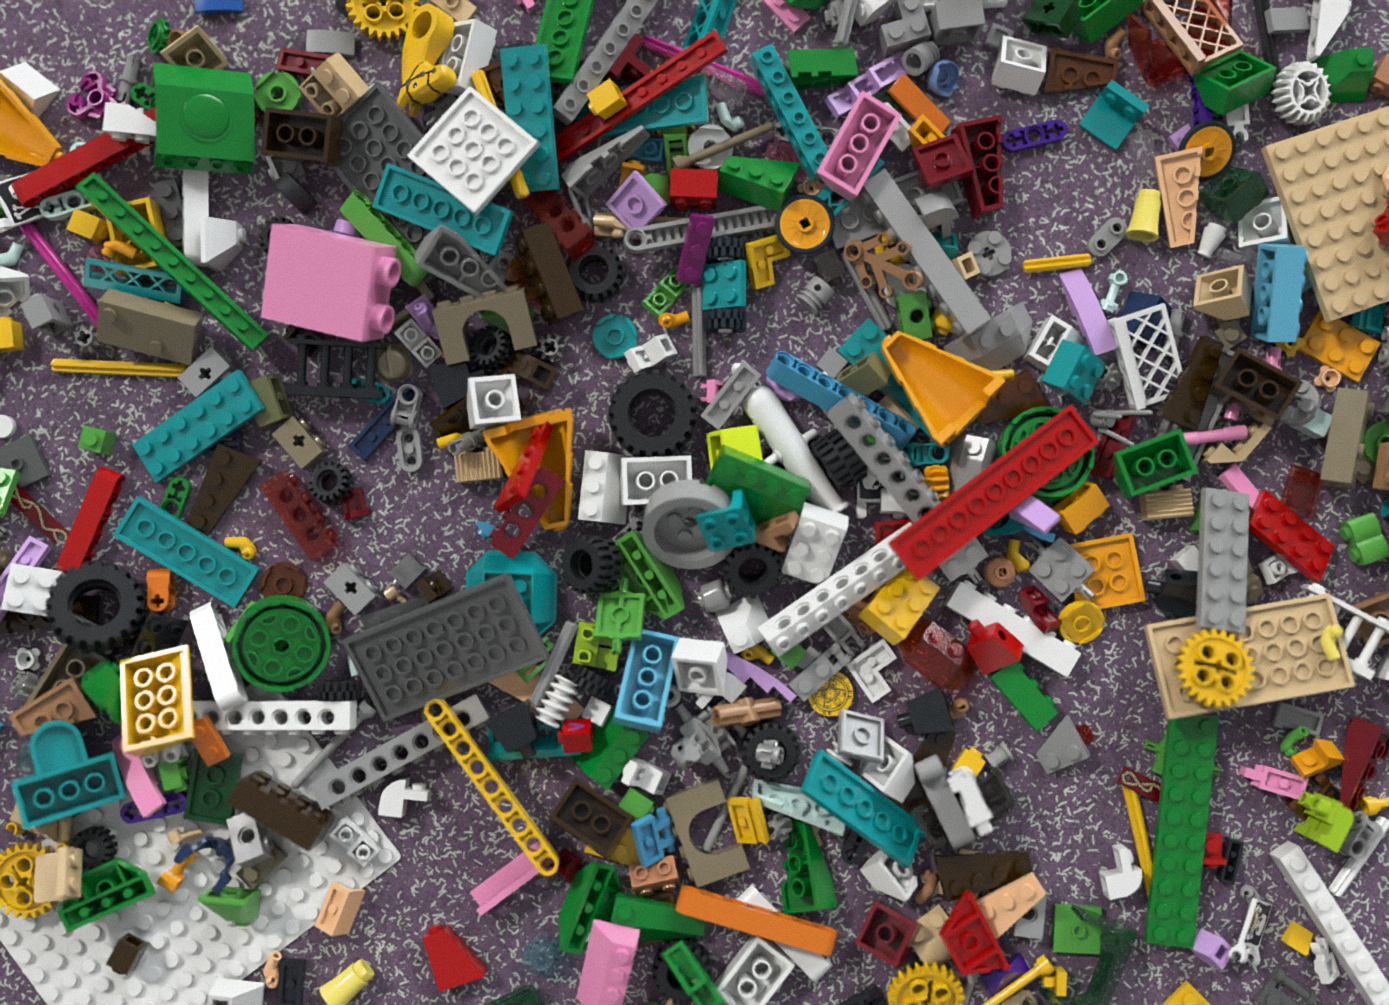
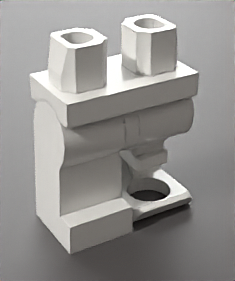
(974, 808)

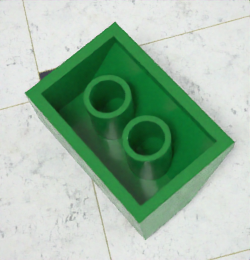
(1101, 16)
(1234, 81)
(1153, 464)
(611, 751)

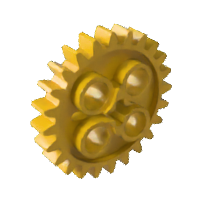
(385, 24)
(1210, 689)
(13, 895)
(913, 986)

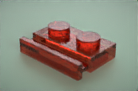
(1301, 490)

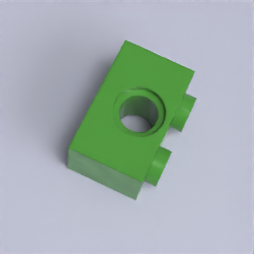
(905, 305)

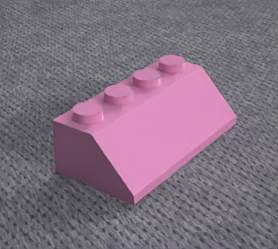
(858, 145)
(607, 964)

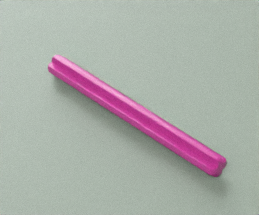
(669, 51)
(61, 270)

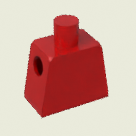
(993, 646)

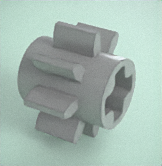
(833, 14)
(83, 336)
(549, 341)
(1110, 378)
(24, 685)
(769, 754)
(779, 826)

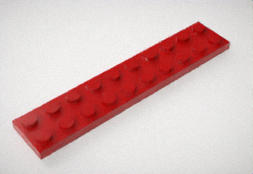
(993, 493)

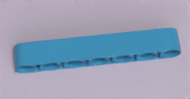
(827, 392)

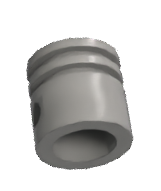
(920, 57)
(815, 295)

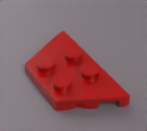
(971, 939)

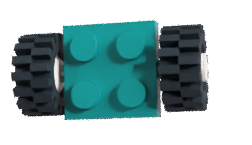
(724, 286)

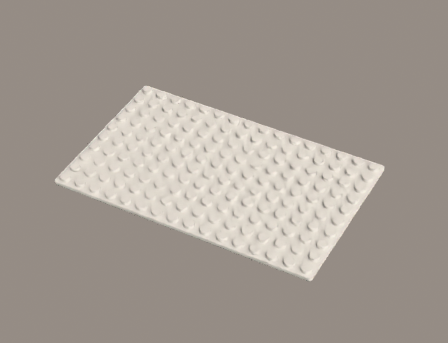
(185, 938)

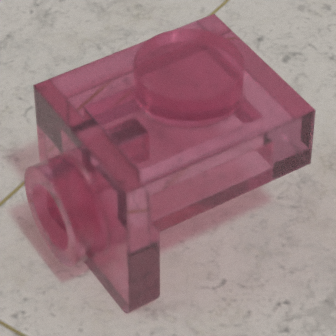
(781, 151)

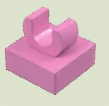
(713, 387)

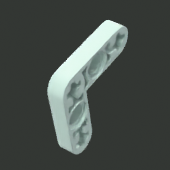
(55, 200)

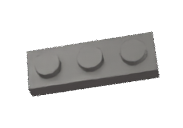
(730, 395)

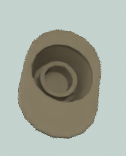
(393, 363)

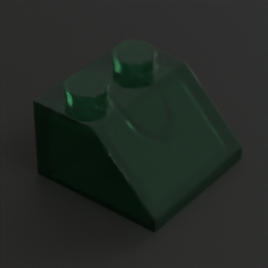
(1233, 193)

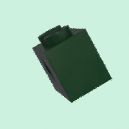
(1052, 17)

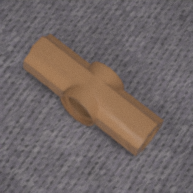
(746, 712)

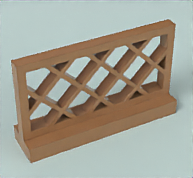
(1176, 35)

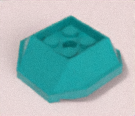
(532, 577)

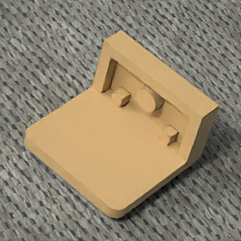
(58, 875)

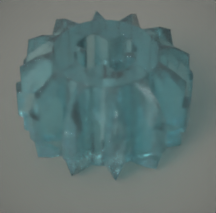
(551, 955)

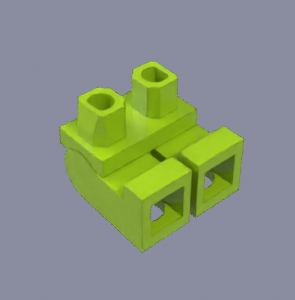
(589, 652)
(1326, 822)

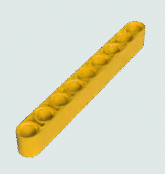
(493, 798)

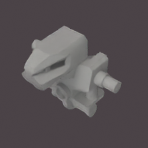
(703, 739)

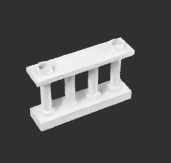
(1359, 665)

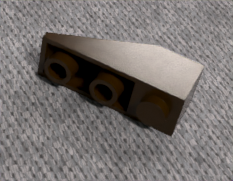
(532, 370)

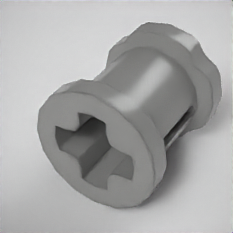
(999, 756)

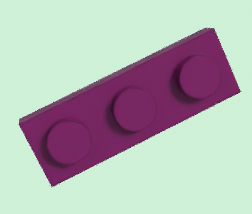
(695, 248)

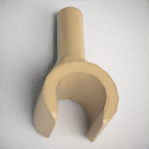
(392, 593)
(175, 836)

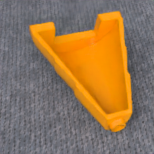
(23, 134)
(939, 384)
(508, 443)

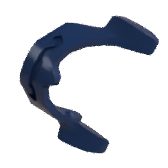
(221, 847)

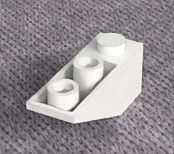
(125, 122)

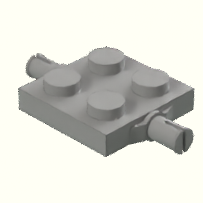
(1061, 569)

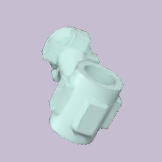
(1115, 281)

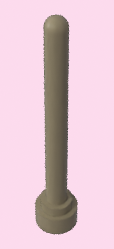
(684, 161)

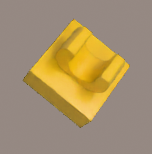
(1056, 980)

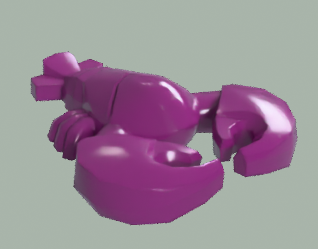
(99, 93)

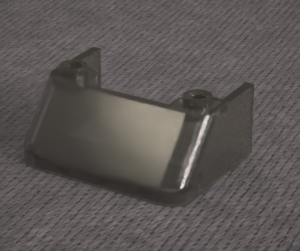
(994, 794)

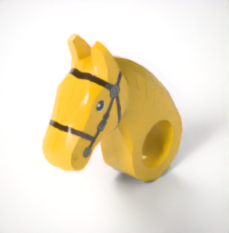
(425, 41)

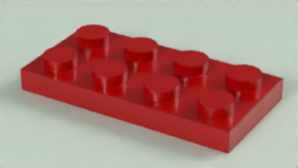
(1290, 536)

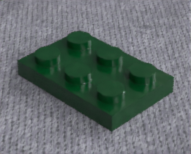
(212, 788)

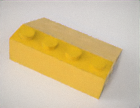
(156, 701)

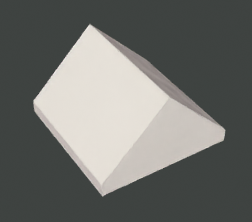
(30, 87)

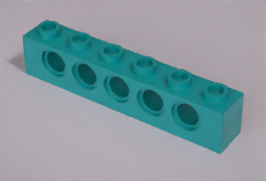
(789, 109)

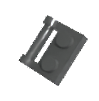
(1272, 996)

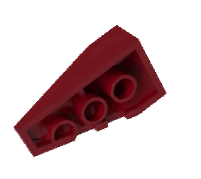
(1362, 749)

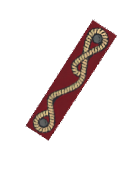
(38, 515)
(1139, 783)

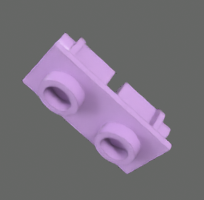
(421, 311)

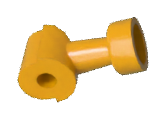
(174, 878)

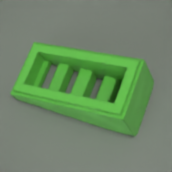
(674, 134)

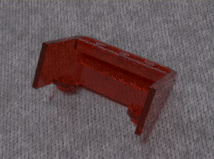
(1155, 57)

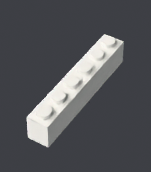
(1042, 647)

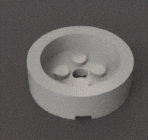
(676, 539)

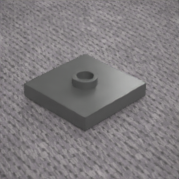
(25, 458)

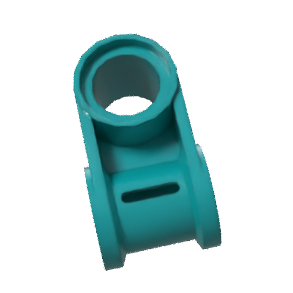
(923, 454)

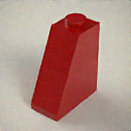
(451, 958)

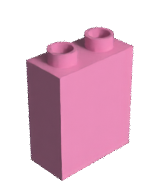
(330, 282)

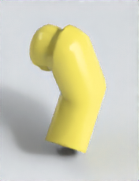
(1328, 641)

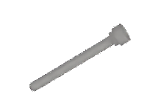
(365, 711)

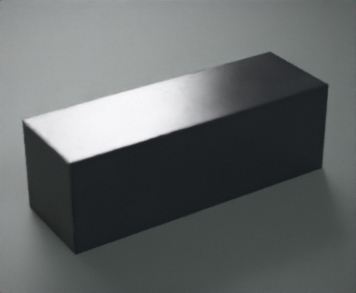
(1232, 853)

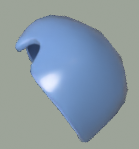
(943, 73)

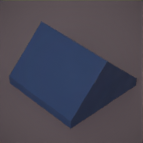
(1140, 301)

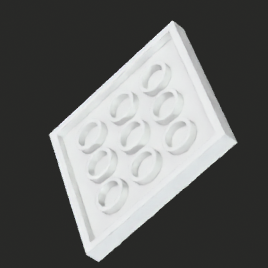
(473, 150)

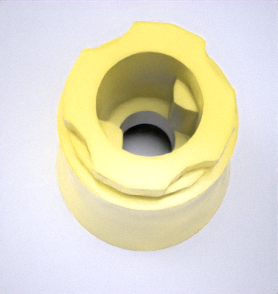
(1145, 216)
(347, 984)

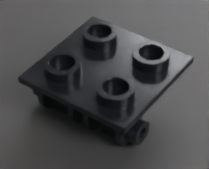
(157, 634)

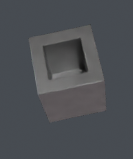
(408, 571)

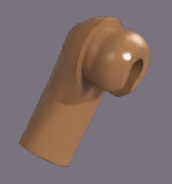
(1111, 44)
(333, 618)
(959, 708)
(929, 886)

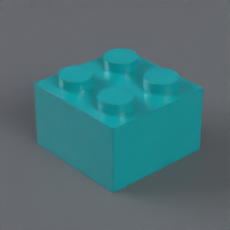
(1074, 371)

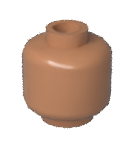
(991, 568)

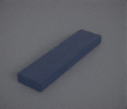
(378, 428)

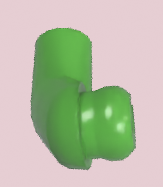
(1291, 738)

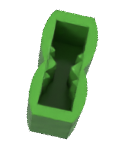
(1364, 539)

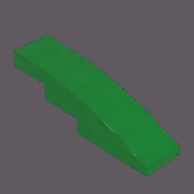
(693, 976)

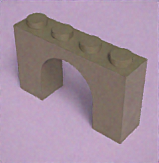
(511, 305)
(704, 865)

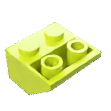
(740, 438)

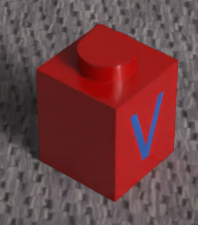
(576, 735)

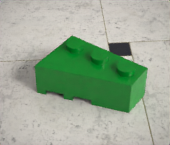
(821, 67)
(759, 180)

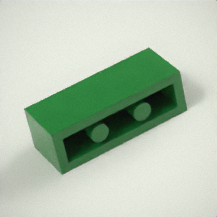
(1024, 695)

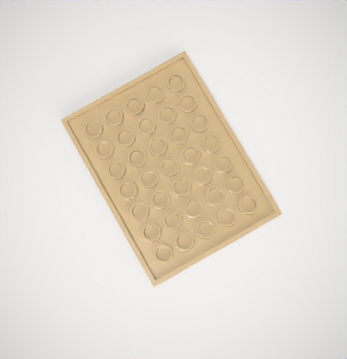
(1331, 201)

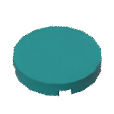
(619, 340)

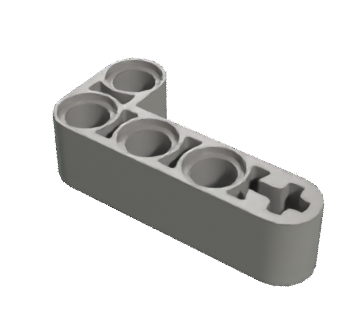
(944, 802)

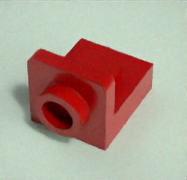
(1213, 850)

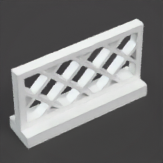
(1127, 361)

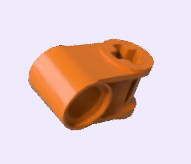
(159, 587)

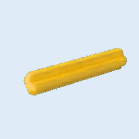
(1056, 263)

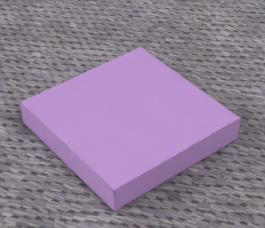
(636, 202)

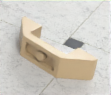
(1240, 449)

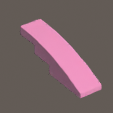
(139, 780)

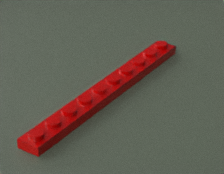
(642, 94)

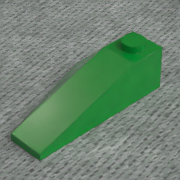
(104, 688)
(808, 878)
(654, 918)

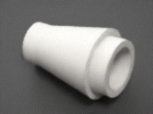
(1211, 238)

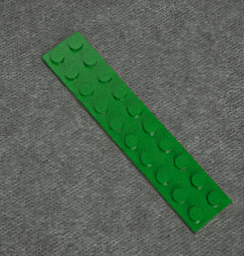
(1181, 830)

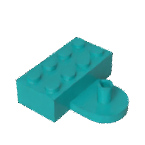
(65, 776)

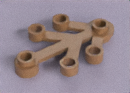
(880, 264)

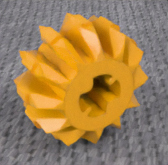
(937, 478)

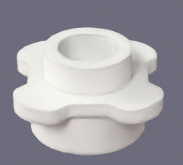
(21, 659)

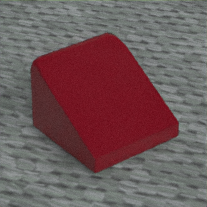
(567, 866)

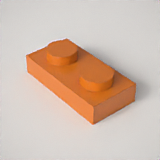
(209, 742)

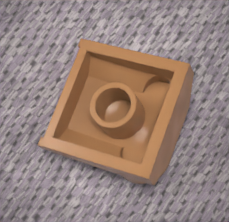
(1376, 607)

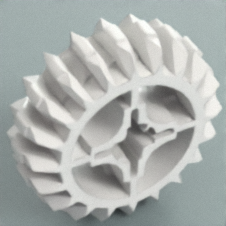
(1293, 93)

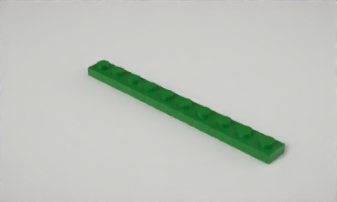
(172, 261)

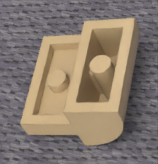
(928, 942)

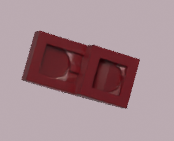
(1035, 605)

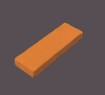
(916, 102)

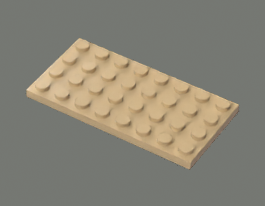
(1284, 648)

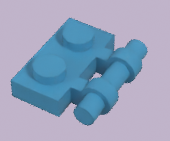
(647, 837)

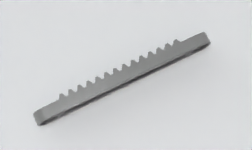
(726, 224)

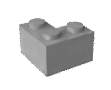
(908, 30)

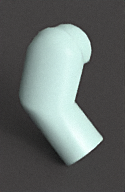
(733, 124)
(12, 256)

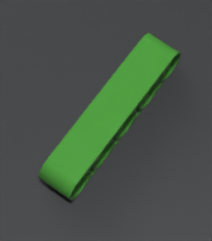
(377, 228)

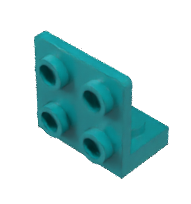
(1113, 115)
(728, 526)

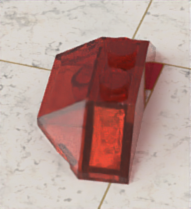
(938, 655)

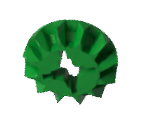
(158, 35)

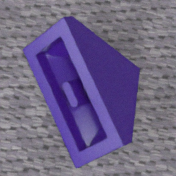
(999, 978)

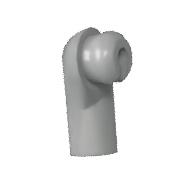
(1248, 893)

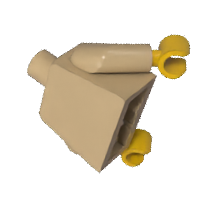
(54, 830)

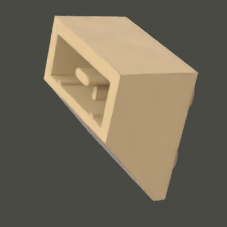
(334, 86)

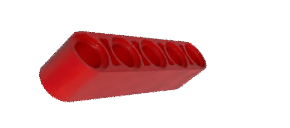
(90, 519)

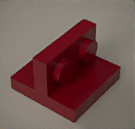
(629, 64)
(941, 162)

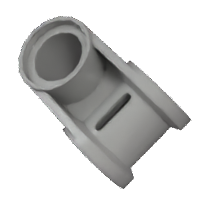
(407, 408)
(1359, 837)

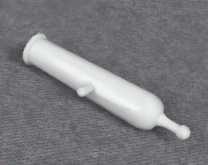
(789, 445)

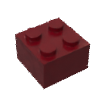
(888, 934)

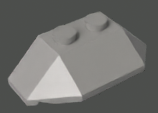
(998, 342)

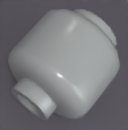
(714, 596)

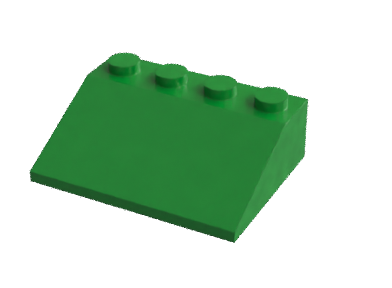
(765, 486)

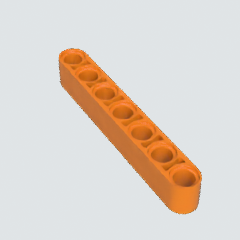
(756, 920)

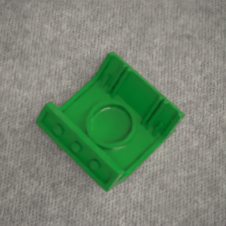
(203, 119)

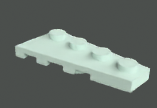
(793, 803)

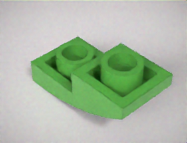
(664, 294)

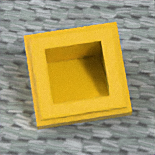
(1298, 938)

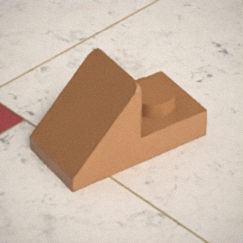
(775, 531)

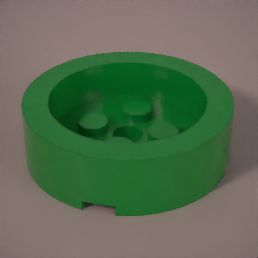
(1065, 481)
(274, 620)

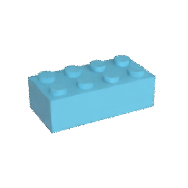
(1278, 292)
(646, 682)

